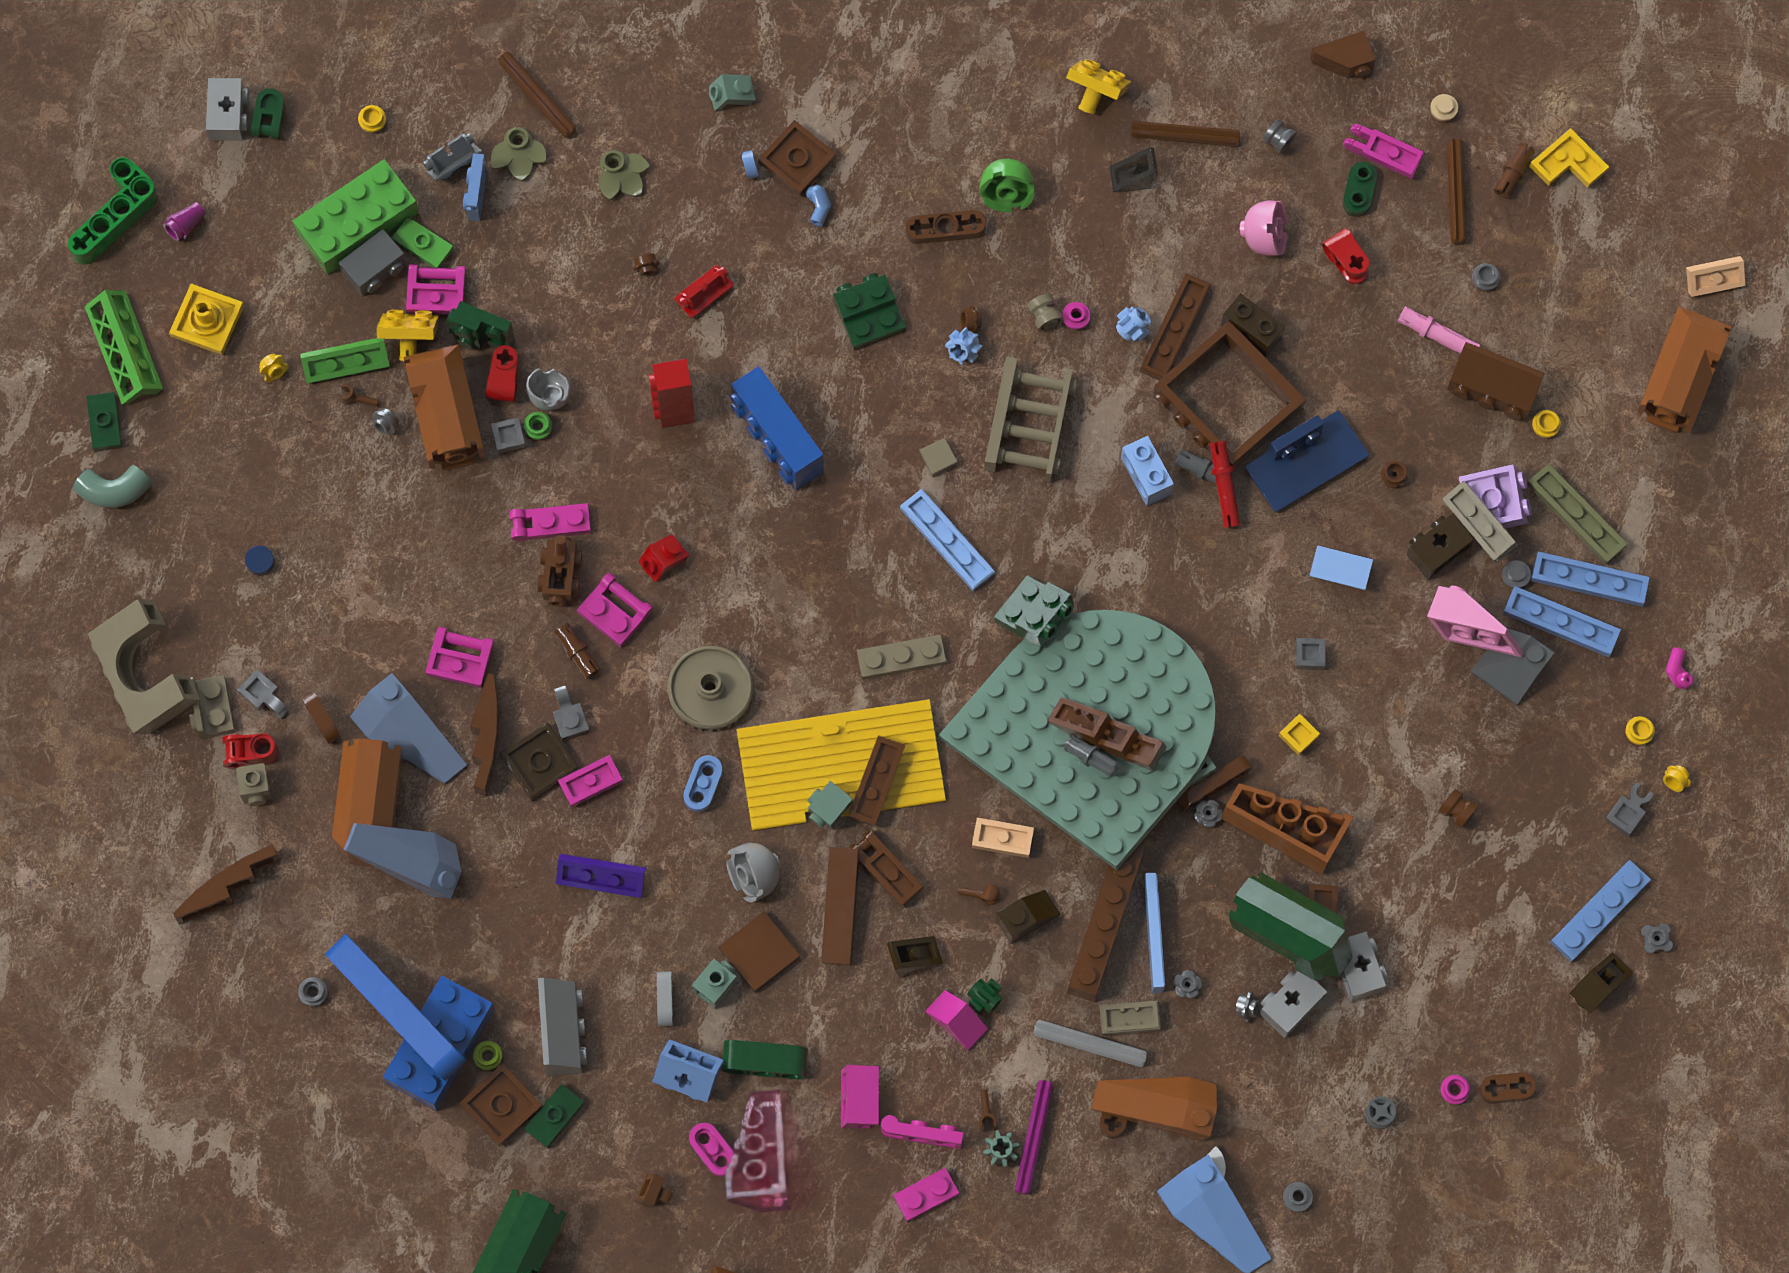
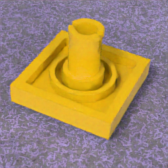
(1097, 83)
(206, 319)
(408, 329)

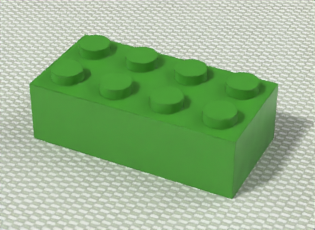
(355, 215)

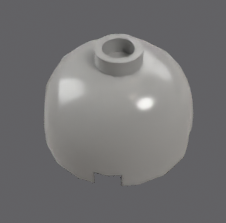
(753, 870)

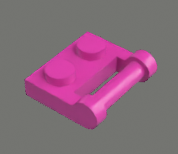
(434, 297)
(610, 618)
(459, 666)

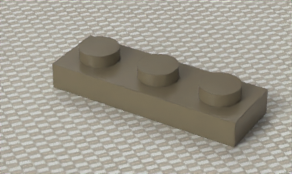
(1480, 521)
(901, 657)

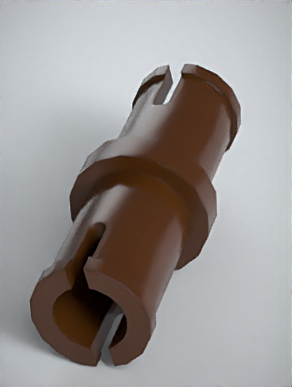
(1514, 170)
(577, 651)

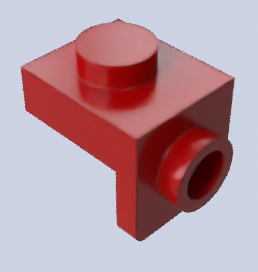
(662, 557)

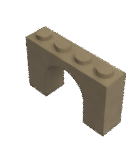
(115, 646)

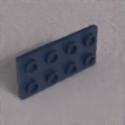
(1306, 459)

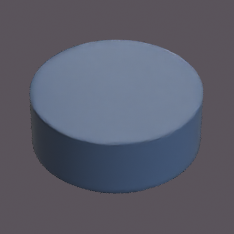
(750, 164)

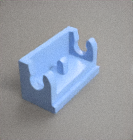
(1341, 567)

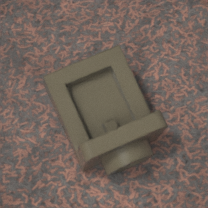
(253, 784)

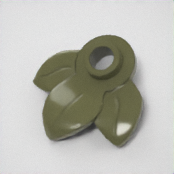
(518, 157)
(624, 177)

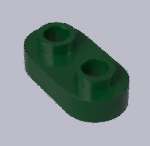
(1359, 187)

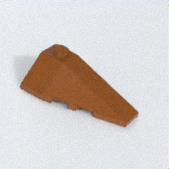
(1168, 1103)

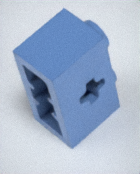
(687, 1071)

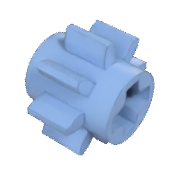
(1133, 323)
(963, 346)

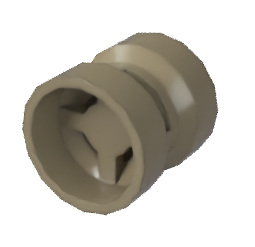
(1045, 312)

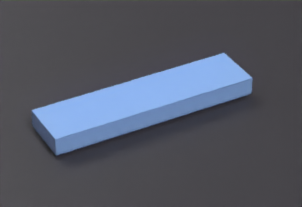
(947, 540)
(1154, 932)

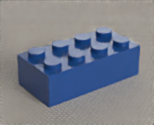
(776, 428)
(461, 1019)

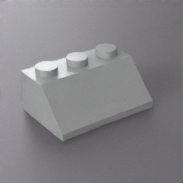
(561, 1027)

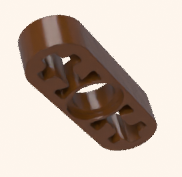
(953, 217)
(1214, 783)

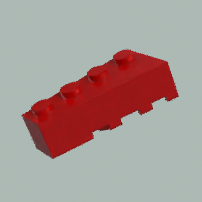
(672, 393)

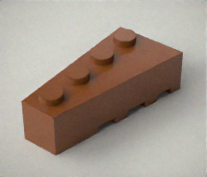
(1288, 825)

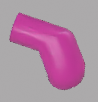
(1675, 670)

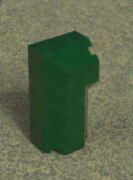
(1292, 926)
(522, 1236)

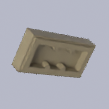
(1129, 1018)

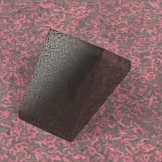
(1135, 172)

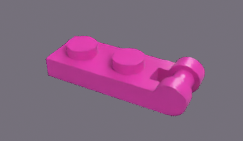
(550, 522)
(921, 1132)

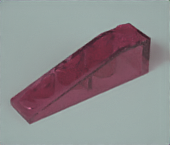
(758, 1166)

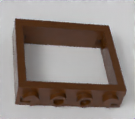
(1258, 365)

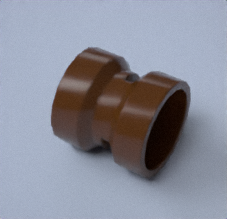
(1459, 809)

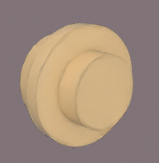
(1444, 107)

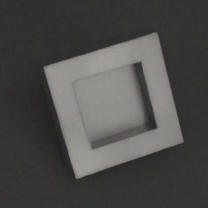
(508, 435)
(1310, 653)

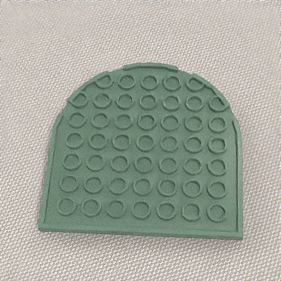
(1114, 665)

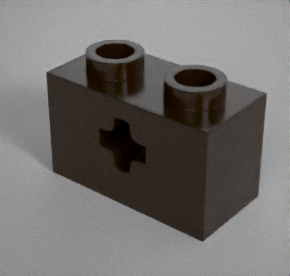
(1255, 324)
(1433, 559)

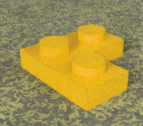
(1572, 154)

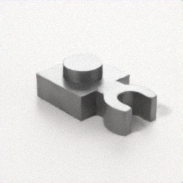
(1627, 812)

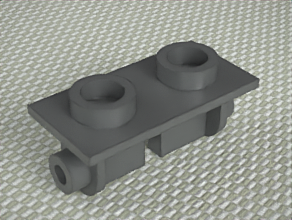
(441, 166)

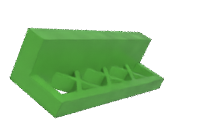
(127, 341)

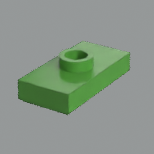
(422, 243)

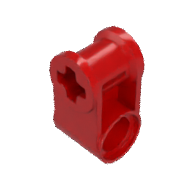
(1344, 253)
(503, 378)
(243, 750)

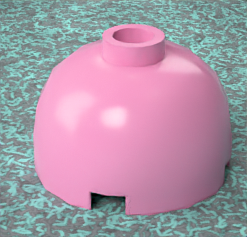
(1265, 228)

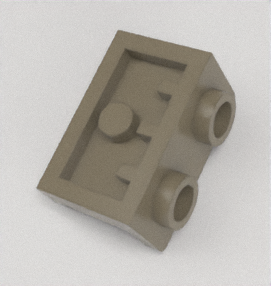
(213, 710)

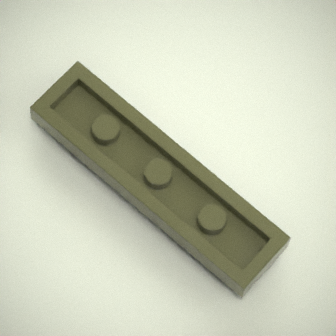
(1577, 514)

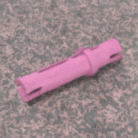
(1433, 330)

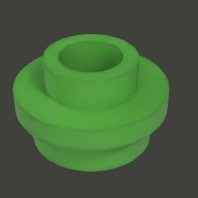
(538, 417)

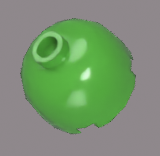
(1007, 185)

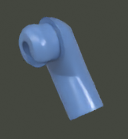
(822, 203)

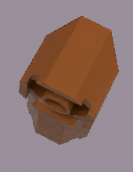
(1683, 370)
(444, 407)
(366, 789)

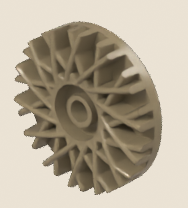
(716, 707)

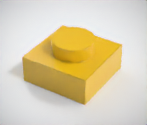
(1299, 734)

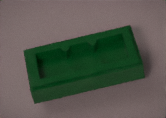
(104, 421)
(554, 1116)

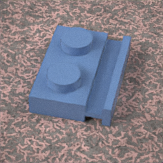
(476, 179)

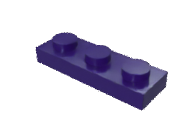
(600, 875)

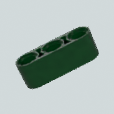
(764, 1059)

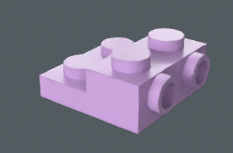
(1502, 494)

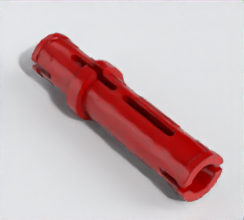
(1224, 482)

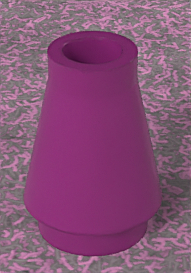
(182, 222)

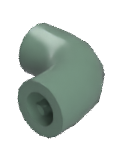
(112, 492)

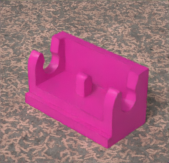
(859, 1096)

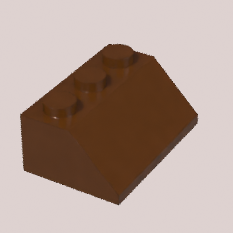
(1495, 382)

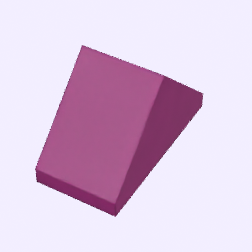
(957, 1019)

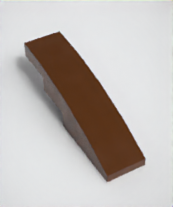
(486, 725)
(1108, 734)
(216, 891)

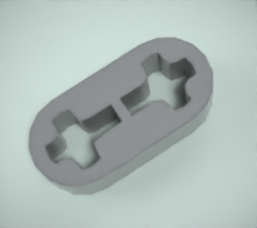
(664, 999)

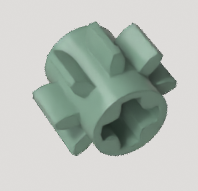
(995, 1155)

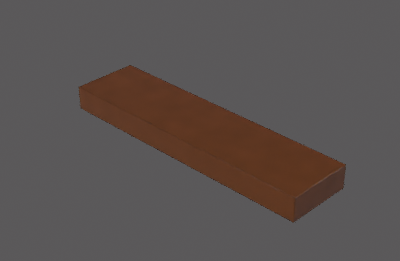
(1175, 327)
(840, 906)

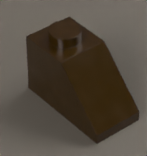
(1026, 915)
(1601, 983)

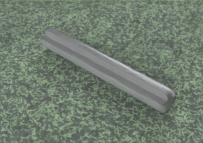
(1090, 1043)

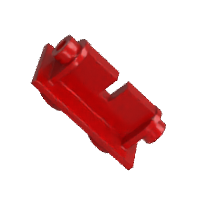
(704, 291)

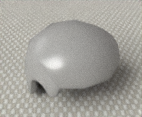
(548, 389)

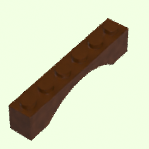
(1104, 926)

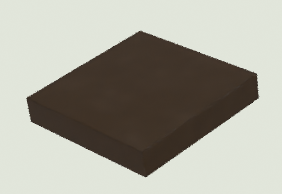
(539, 761)

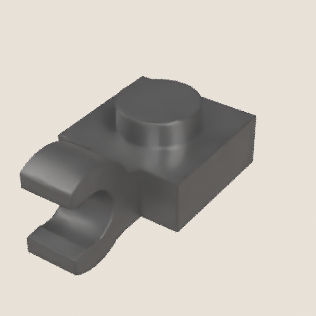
(261, 692)
(570, 717)

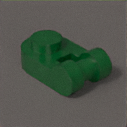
(268, 105)

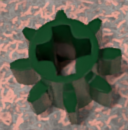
(984, 996)

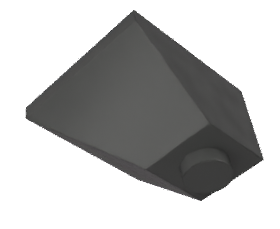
(1512, 674)

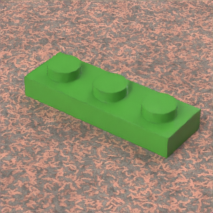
(344, 360)

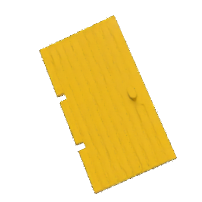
(795, 757)

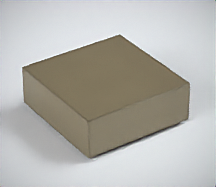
(938, 457)

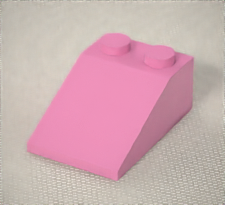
(1468, 623)

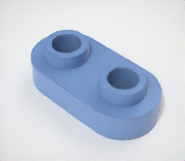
(702, 784)

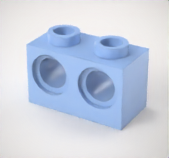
(1147, 470)

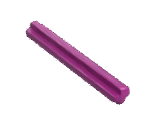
(1034, 1137)

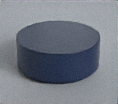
(259, 560)

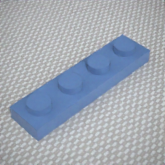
(1590, 579)
(1561, 621)
(1600, 911)

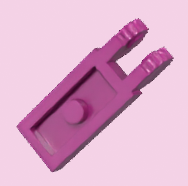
(1385, 150)

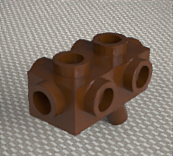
(560, 563)

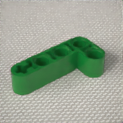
(108, 216)

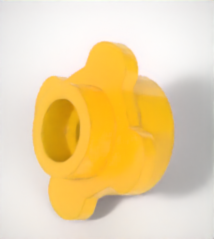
(273, 367)

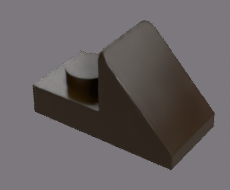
(914, 954)

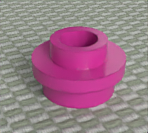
(1074, 323)
(1459, 1081)

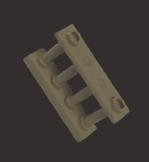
(1009, 402)

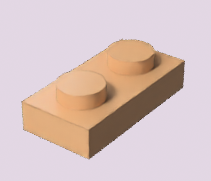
(1715, 276)
(1002, 837)

